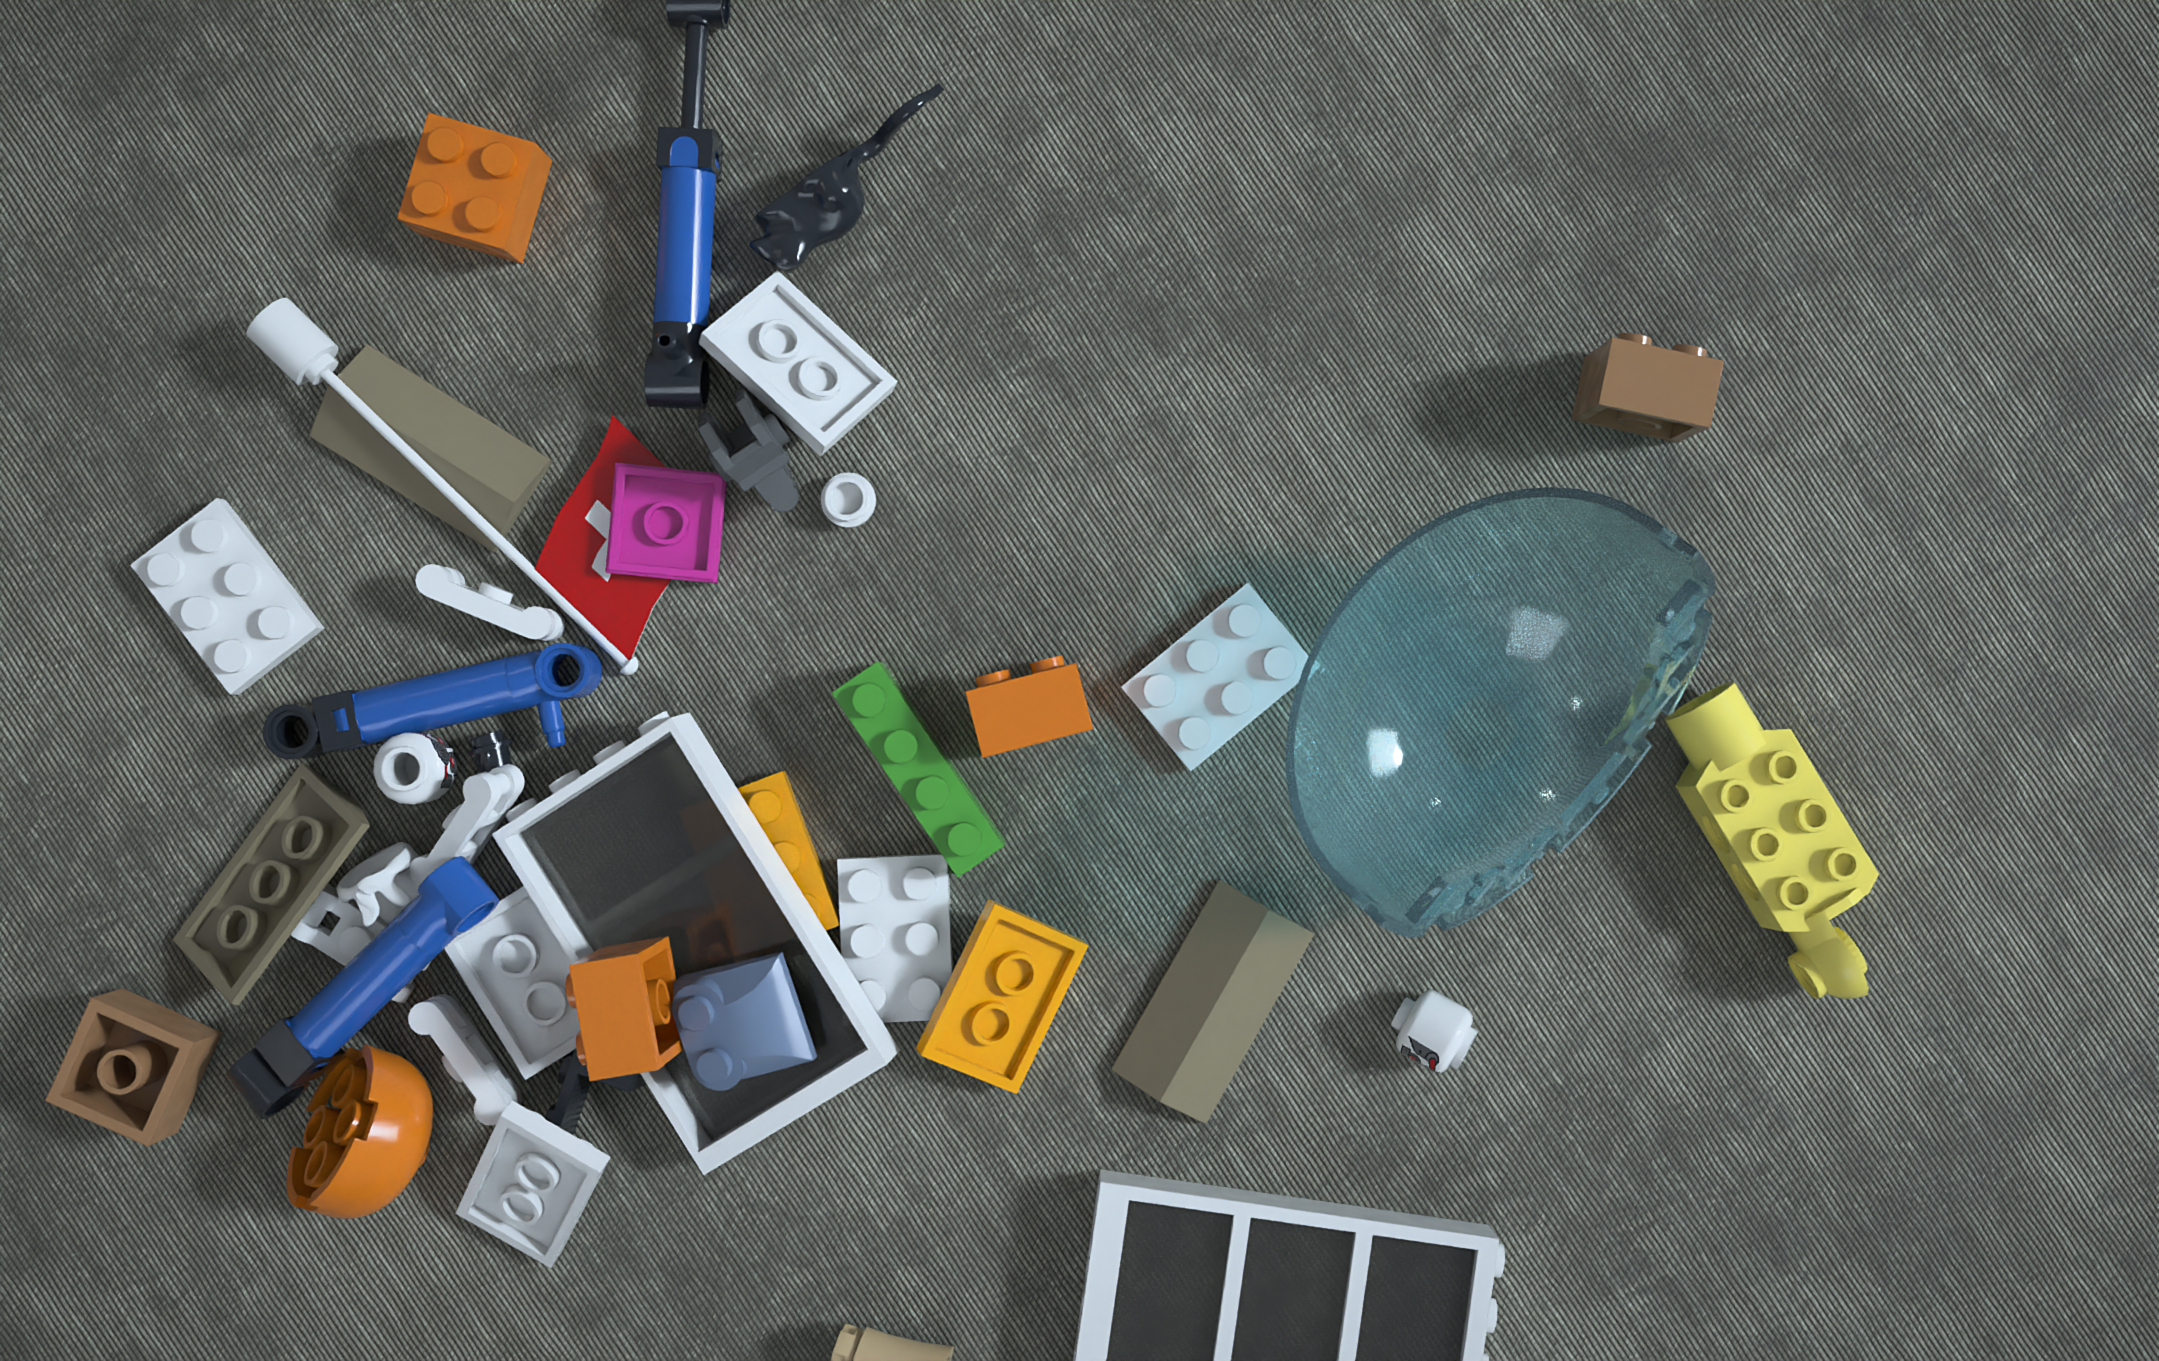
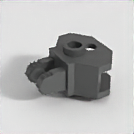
(753, 452)

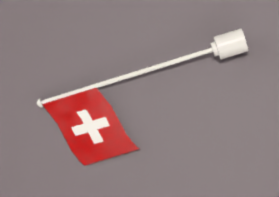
(575, 553)

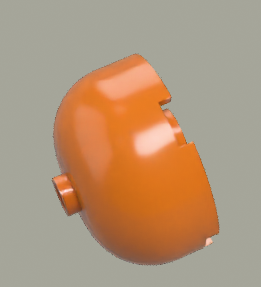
(369, 1149)

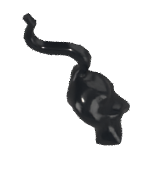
(827, 199)

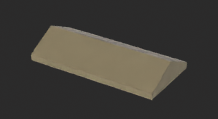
(467, 450)
(271, 882)
(1211, 1002)

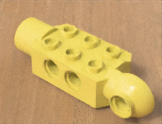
(1776, 834)

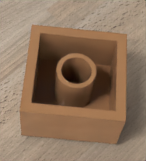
(1648, 388)
(133, 1066)

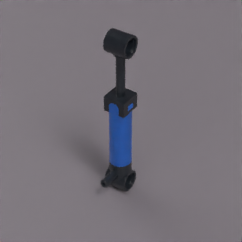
(689, 167)

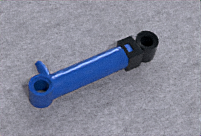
(436, 701)
(311, 1040)

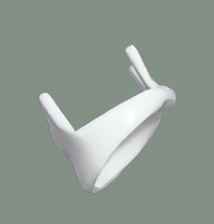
(381, 883)

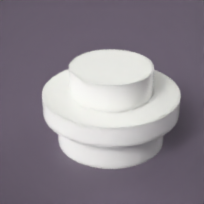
(848, 500)

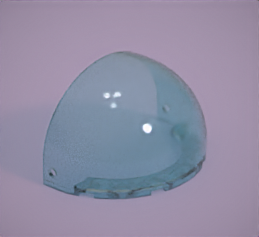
(1488, 697)

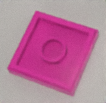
(666, 523)

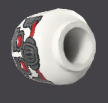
(414, 768)
(1434, 1031)

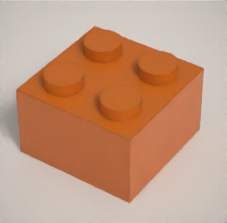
(475, 188)
(1028, 708)
(625, 1008)

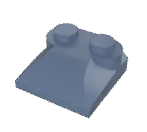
(740, 1021)

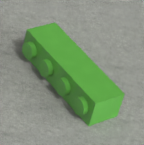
(919, 768)

